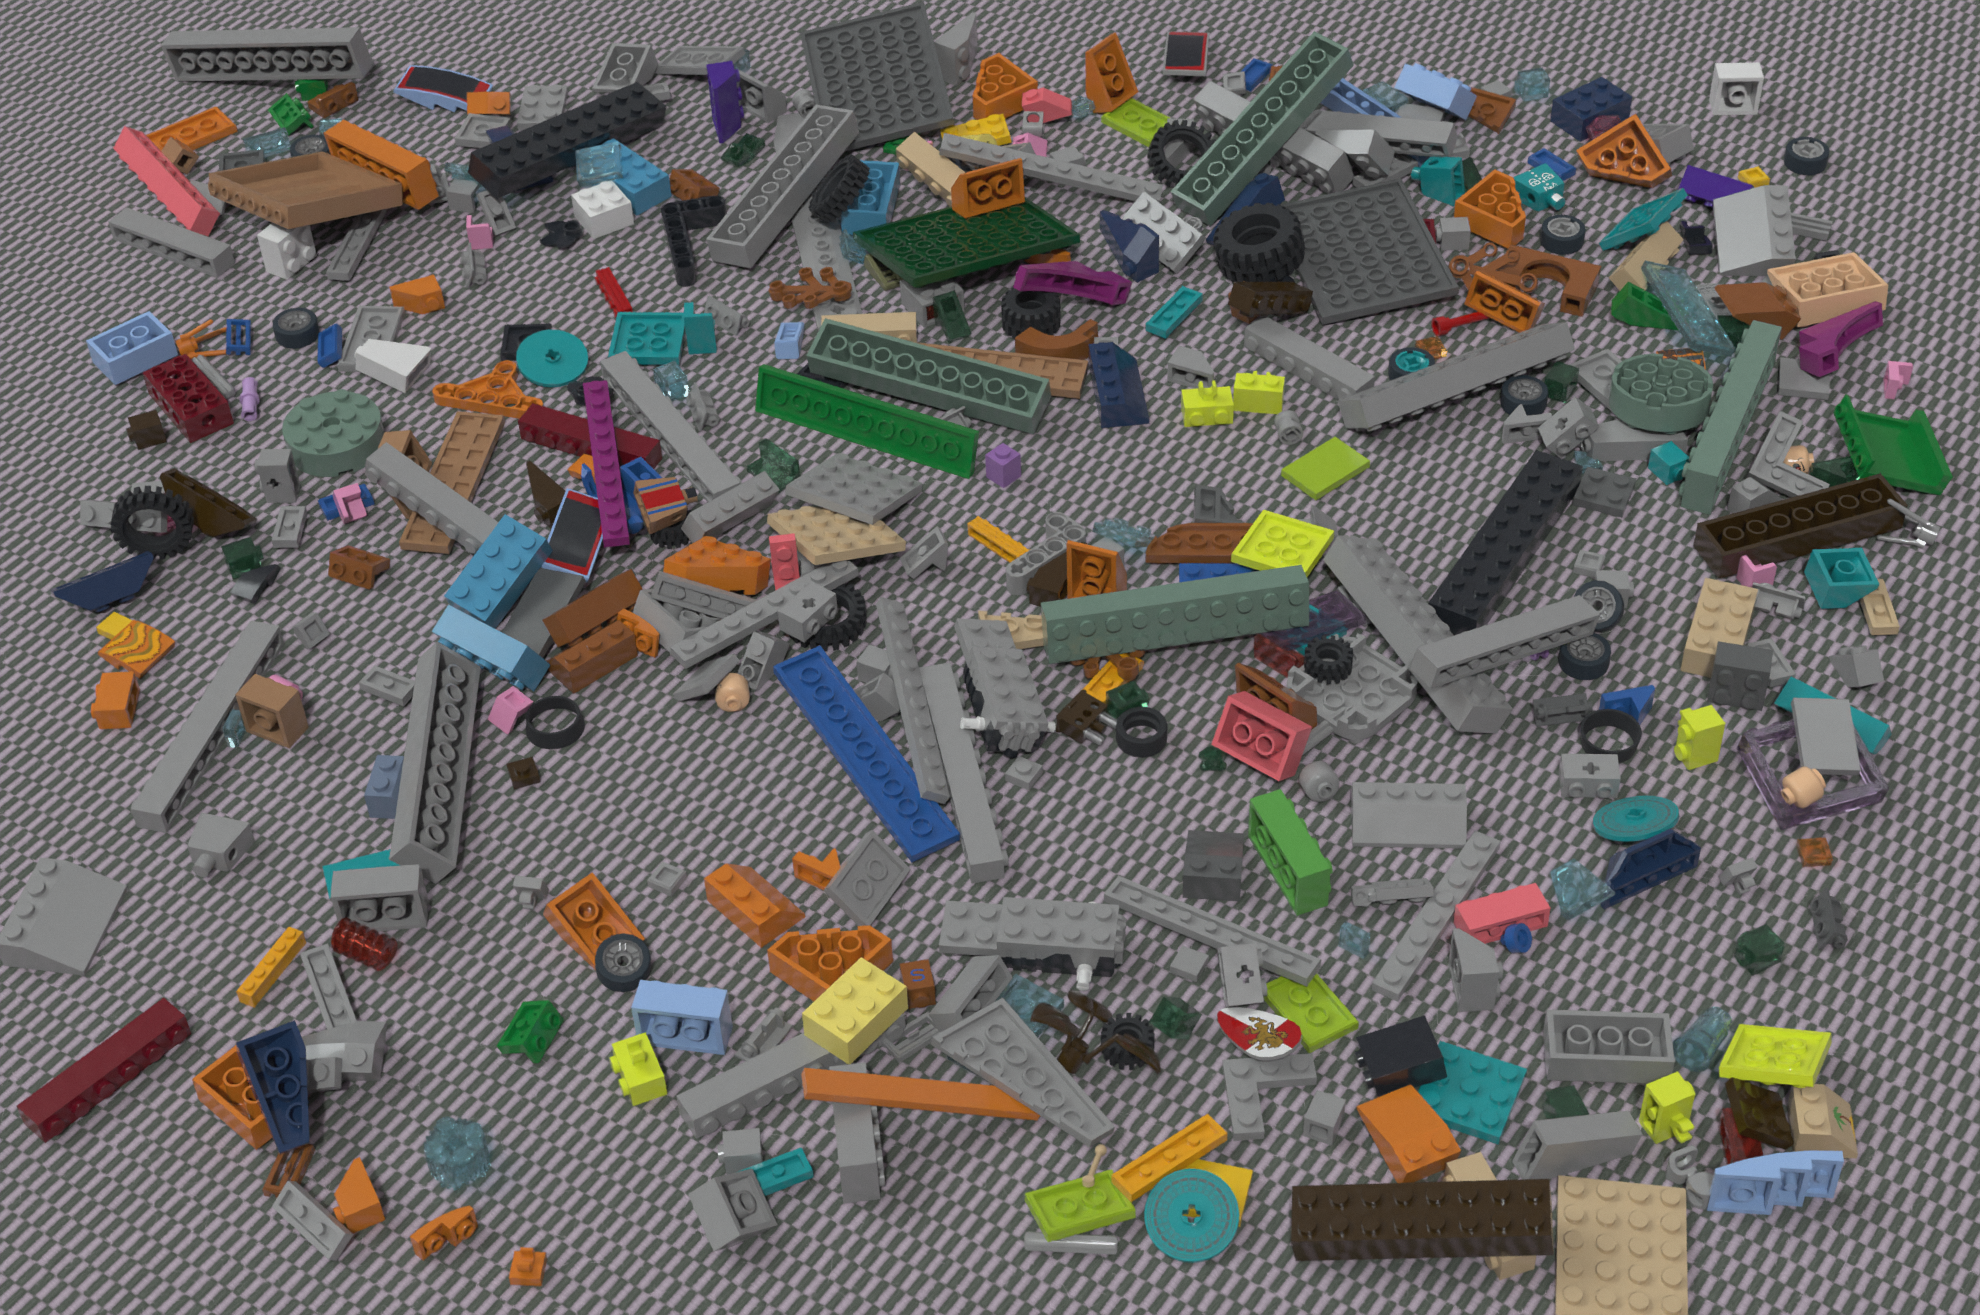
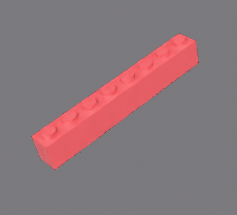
(166, 181)

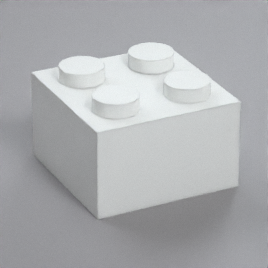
(1736, 88)
(602, 209)
(286, 249)

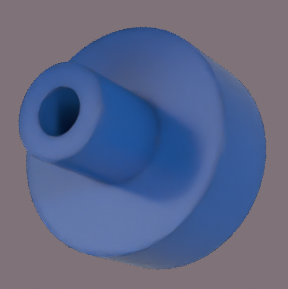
(1517, 938)

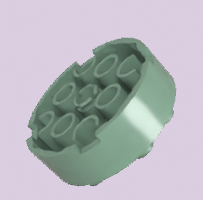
(1660, 393)
(333, 432)

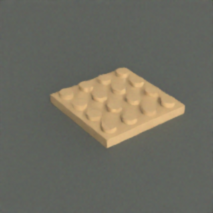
(833, 537)

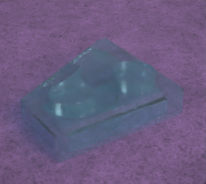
(1578, 889)

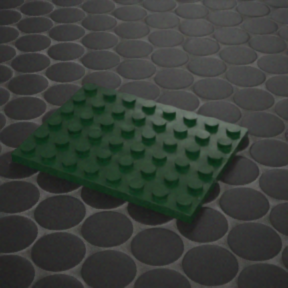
(948, 245)

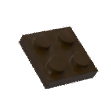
(1759, 1113)

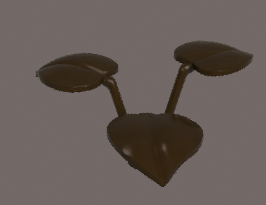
(1076, 1051)

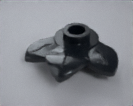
(562, 233)
(577, 389)

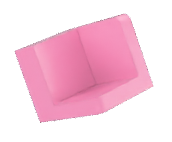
(1038, 144)
(479, 234)
(349, 503)
(1750, 573)
(508, 708)

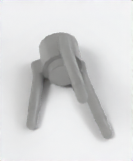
(1925, 531)

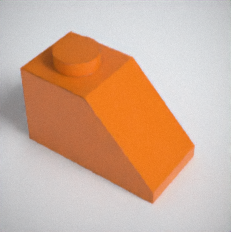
(489, 103)
(418, 295)
(357, 1200)

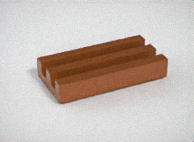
(269, 1186)

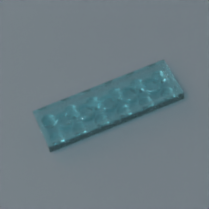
(1688, 309)

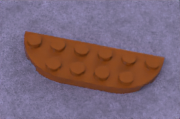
(1197, 543)

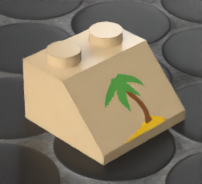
(1821, 1121)

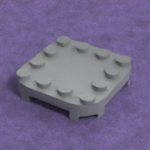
(1372, 692)

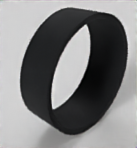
(1612, 718)
(555, 739)

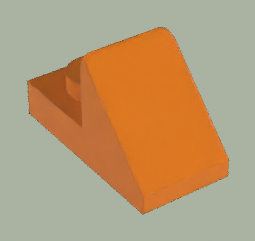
(815, 871)

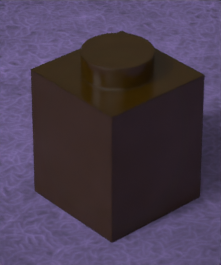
(146, 430)

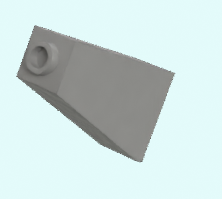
(1620, 442)
(1575, 1143)

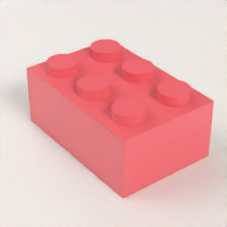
(1261, 735)

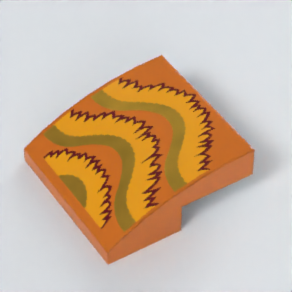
(137, 648)

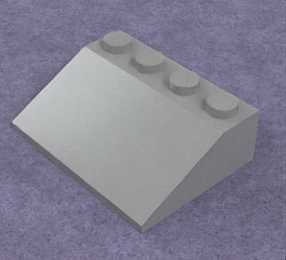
(1754, 231)
(60, 918)

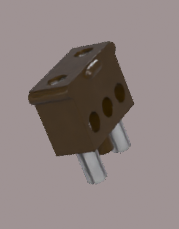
(1083, 717)

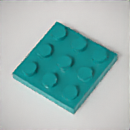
(1643, 220)
(649, 336)
(1476, 1093)

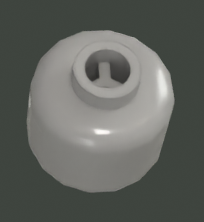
(1319, 781)

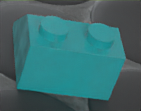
(1840, 576)

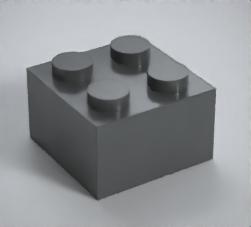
(1740, 676)

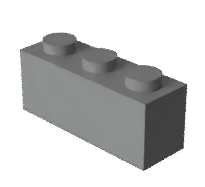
(972, 990)

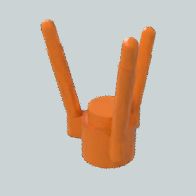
(188, 344)

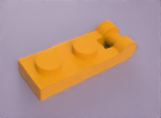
(1107, 679)

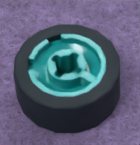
(1407, 361)

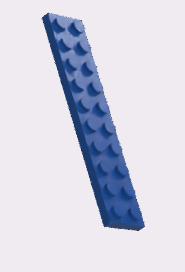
(866, 753)

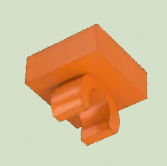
(528, 1267)

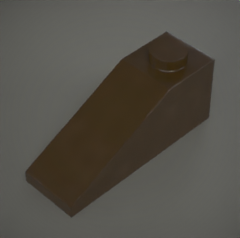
(546, 494)
(1049, 582)

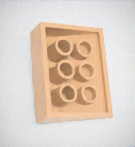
(1829, 286)

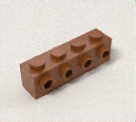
(593, 608)

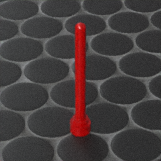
(1442, 325)

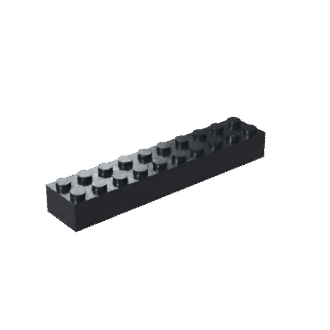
(553, 143)
(1506, 542)

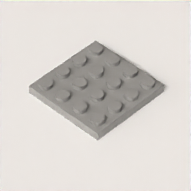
(854, 488)

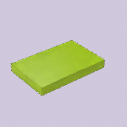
(1135, 121)
(1325, 468)
(1313, 1009)
(1075, 1209)

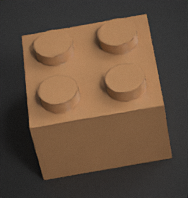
(272, 710)

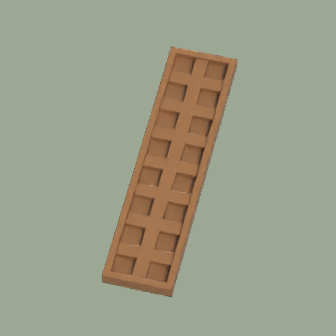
(1064, 374)
(460, 467)

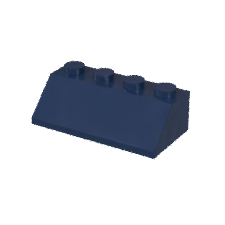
(1117, 386)

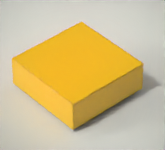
(1754, 176)
(112, 625)

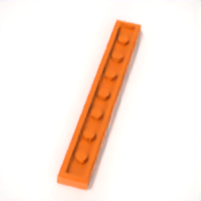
(912, 1094)

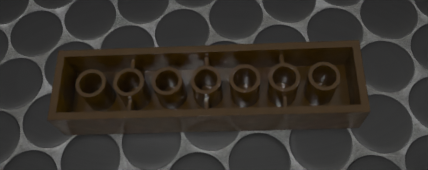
(1800, 525)
(1422, 1220)

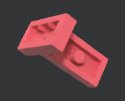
(784, 559)

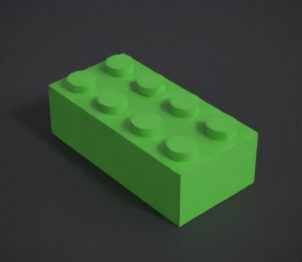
(1289, 852)

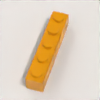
(995, 540)
(271, 967)

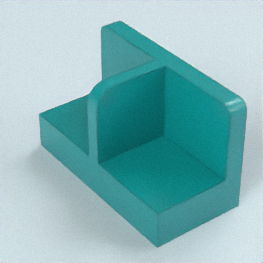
(699, 331)

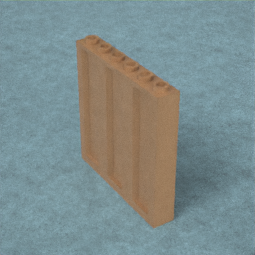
(305, 189)

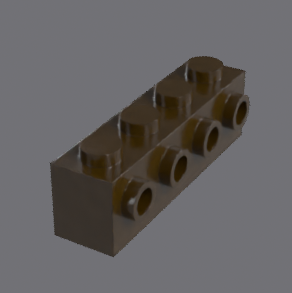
(1270, 298)

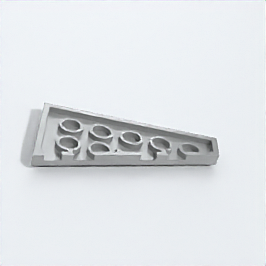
(1012, 1058)

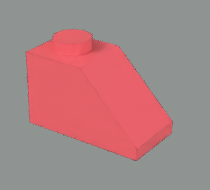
(1046, 101)

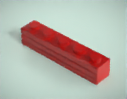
(612, 291)

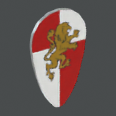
(1259, 1032)

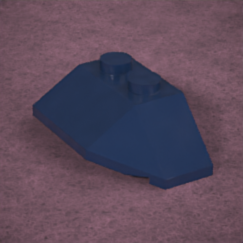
(107, 585)
(1649, 864)

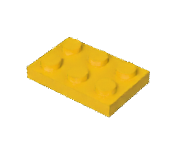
(993, 125)

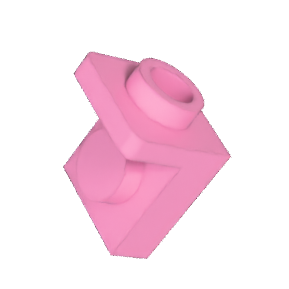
(1895, 376)

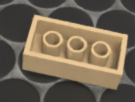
(1721, 616)

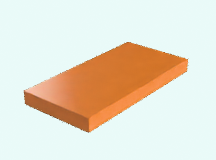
(196, 130)

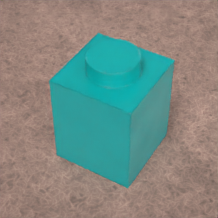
(1667, 462)

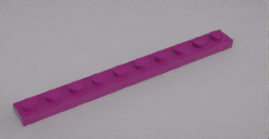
(606, 464)

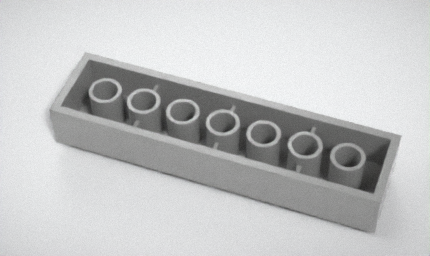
(1300, 155)

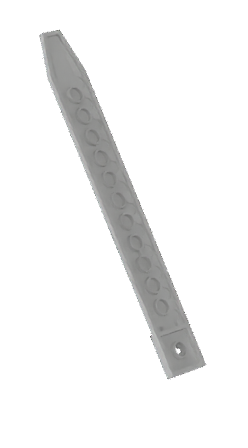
(816, 240)

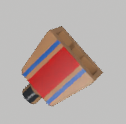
(662, 502)

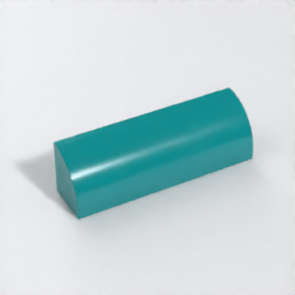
(1871, 730)

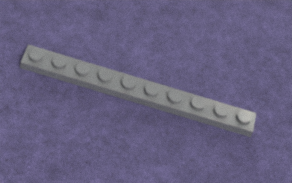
(1050, 169)
(912, 701)

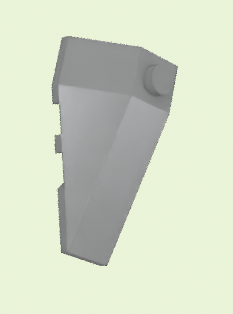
(356, 1043)

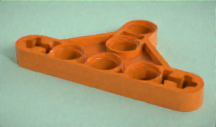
(481, 390)

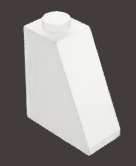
(393, 362)

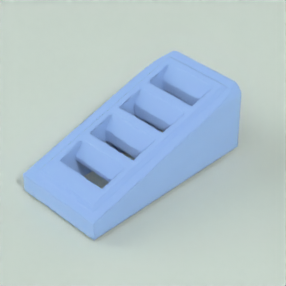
(789, 340)

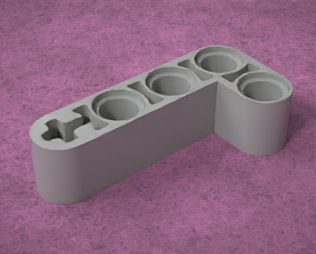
(1058, 531)

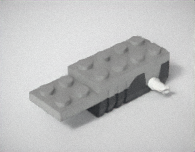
(1000, 689)
(1039, 935)

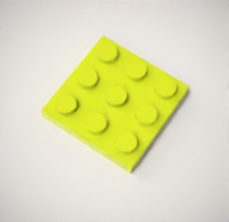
(1282, 542)
(1775, 1055)

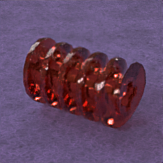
(363, 944)

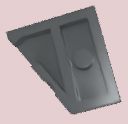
(1212, 506)

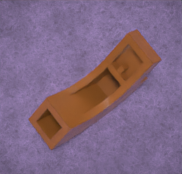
(1071, 346)

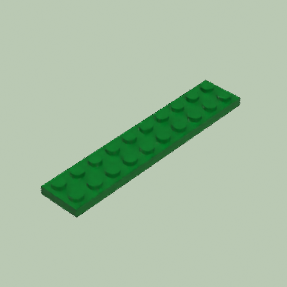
(867, 421)

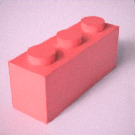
(1491, 915)

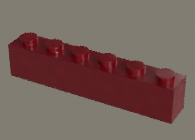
(571, 435)
(104, 1070)

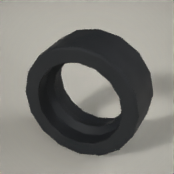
(1141, 746)

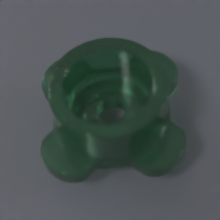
(1212, 759)

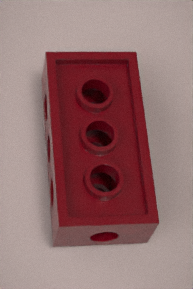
(188, 398)

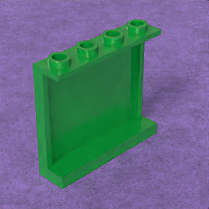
(1895, 447)

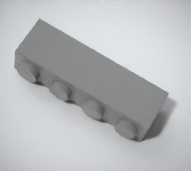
(731, 508)

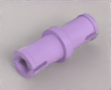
(249, 399)

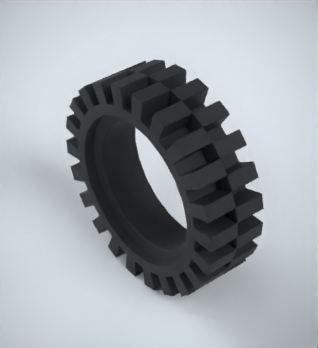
(1175, 132)
(839, 189)
(158, 501)
(845, 630)

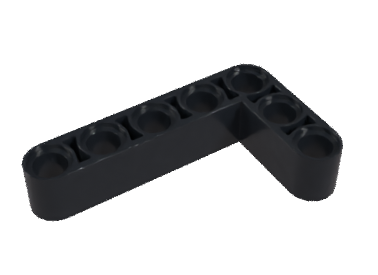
(684, 216)

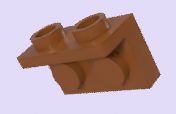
(334, 99)
(689, 184)
(356, 566)

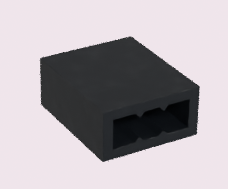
(1400, 1056)

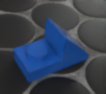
(1632, 701)

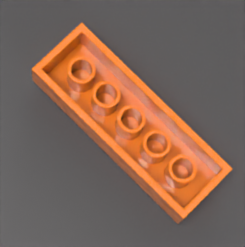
(386, 159)

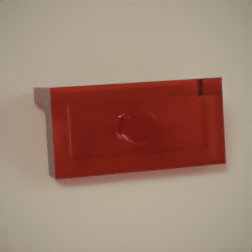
(1276, 656)
(1736, 1146)

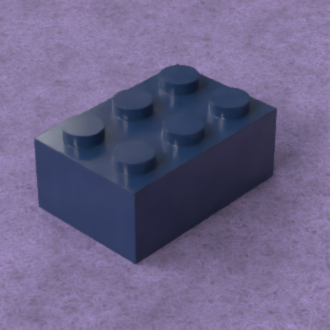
(1584, 104)

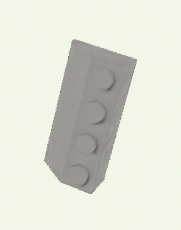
(1408, 815)

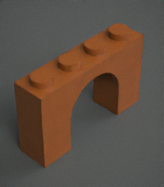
(1577, 276)

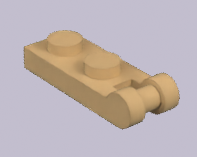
(1879, 611)

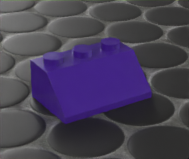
(725, 99)
(1707, 186)

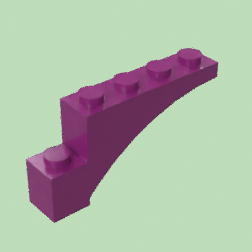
(1073, 279)
(1826, 341)

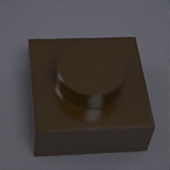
(523, 773)

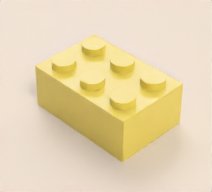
(855, 1010)

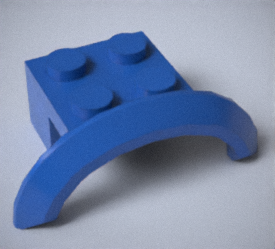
(629, 473)

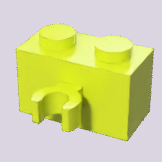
(1258, 393)
(1207, 405)
(1699, 737)
(638, 1069)
(1668, 1108)

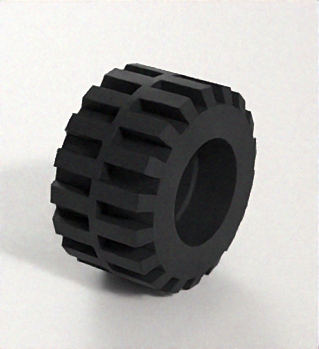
(1028, 310)

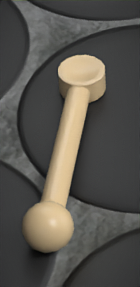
(1089, 1180)

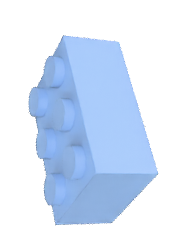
(1436, 90)
(132, 347)
(683, 1016)

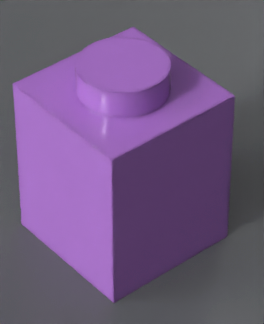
(1003, 465)

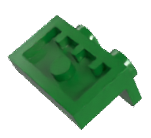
(290, 113)
(531, 1030)

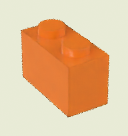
(115, 700)

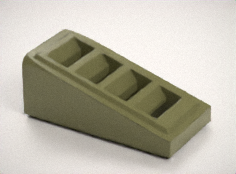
(871, 264)

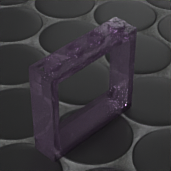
(1829, 805)

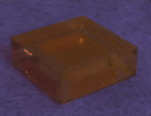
(1433, 346)
(1814, 852)

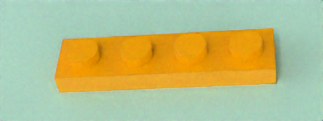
(1169, 1157)

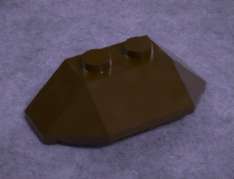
(211, 510)

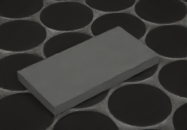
(544, 596)

